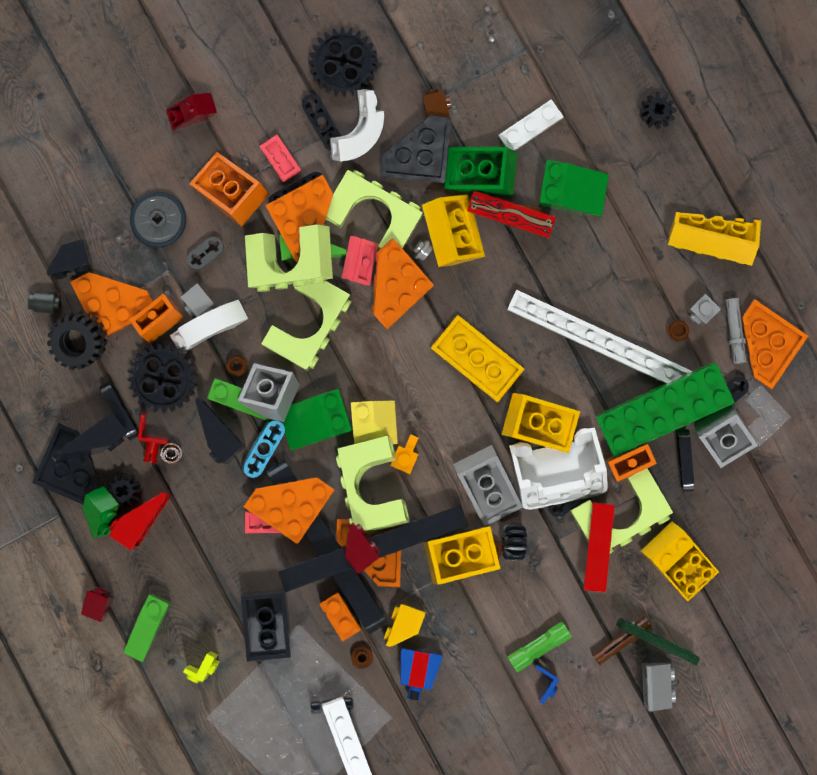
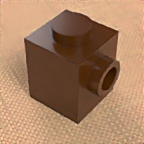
(436, 103)

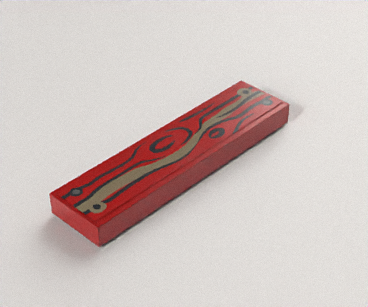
(511, 214)

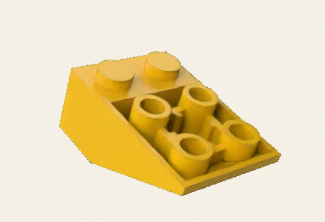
(680, 561)

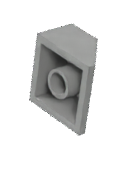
(269, 391)
(725, 435)
(657, 686)

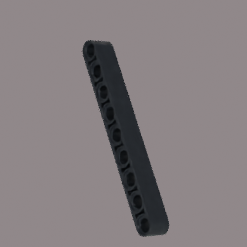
(324, 543)
(387, 543)

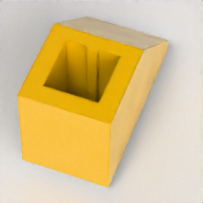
(406, 624)

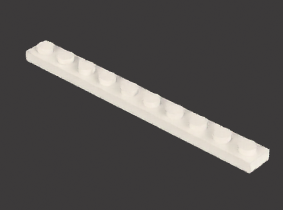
(595, 338)

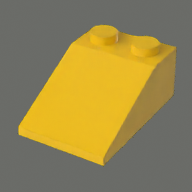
(540, 422)
(461, 555)

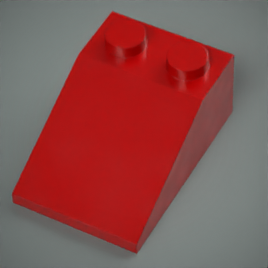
(134, 526)

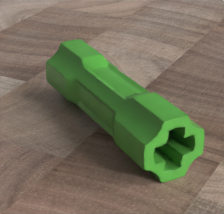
(552, 638)

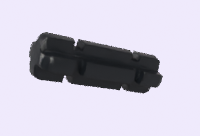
(316, 706)

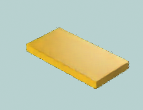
(477, 358)

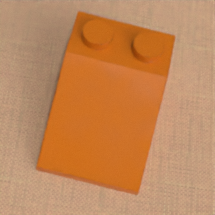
(229, 188)

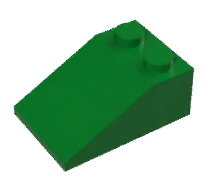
(481, 170)
(573, 188)
(316, 420)

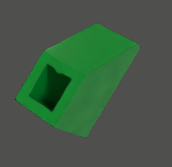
(100, 511)

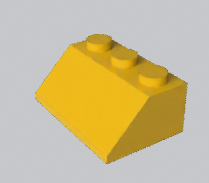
(453, 230)

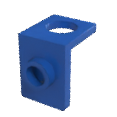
(551, 688)

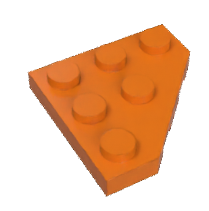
(301, 208)
(396, 284)
(110, 300)
(769, 343)
(290, 505)
(384, 570)

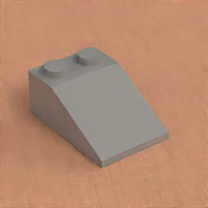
(487, 485)

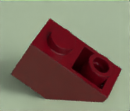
(191, 110)
(358, 550)
(97, 604)

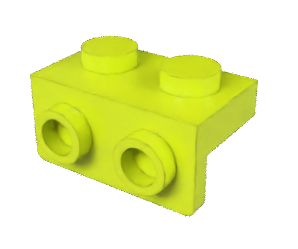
(207, 667)

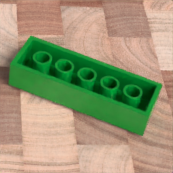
(665, 409)

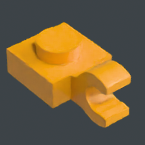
(405, 456)

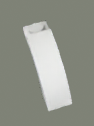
(365, 133)
(208, 325)

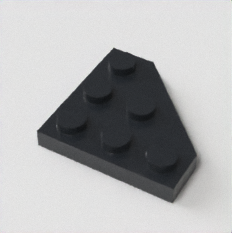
(420, 152)
(66, 477)

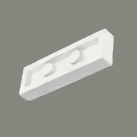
(531, 126)

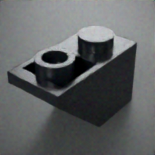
(69, 259)

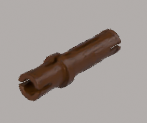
(600, 655)

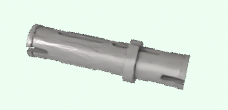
(737, 339)

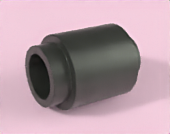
(44, 302)

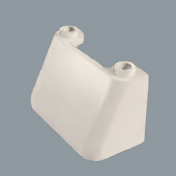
(559, 477)

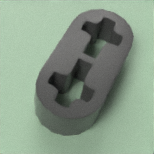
(208, 258)

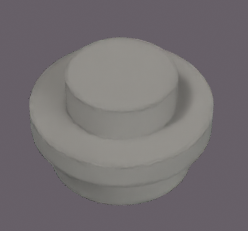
(422, 250)

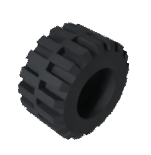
(63, 348)

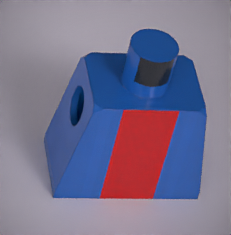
(418, 670)

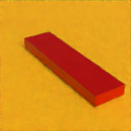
(599, 547)

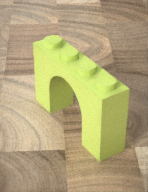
(355, 189)
(312, 267)
(304, 351)
(354, 463)
(652, 509)

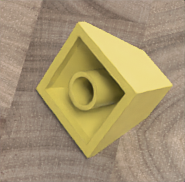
(374, 420)

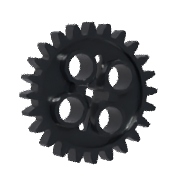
(348, 44)
(165, 358)

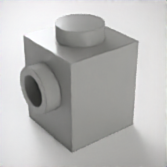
(197, 301)
(703, 311)

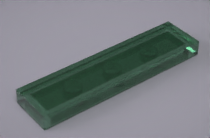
(658, 641)

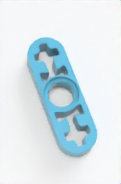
(254, 449)

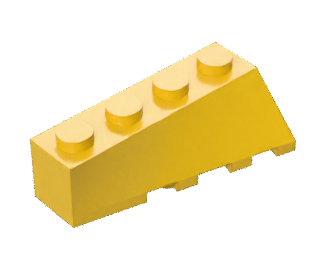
(716, 237)

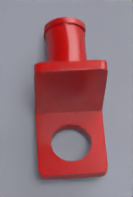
(152, 442)

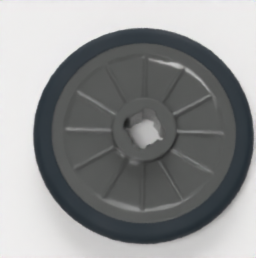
(146, 211)

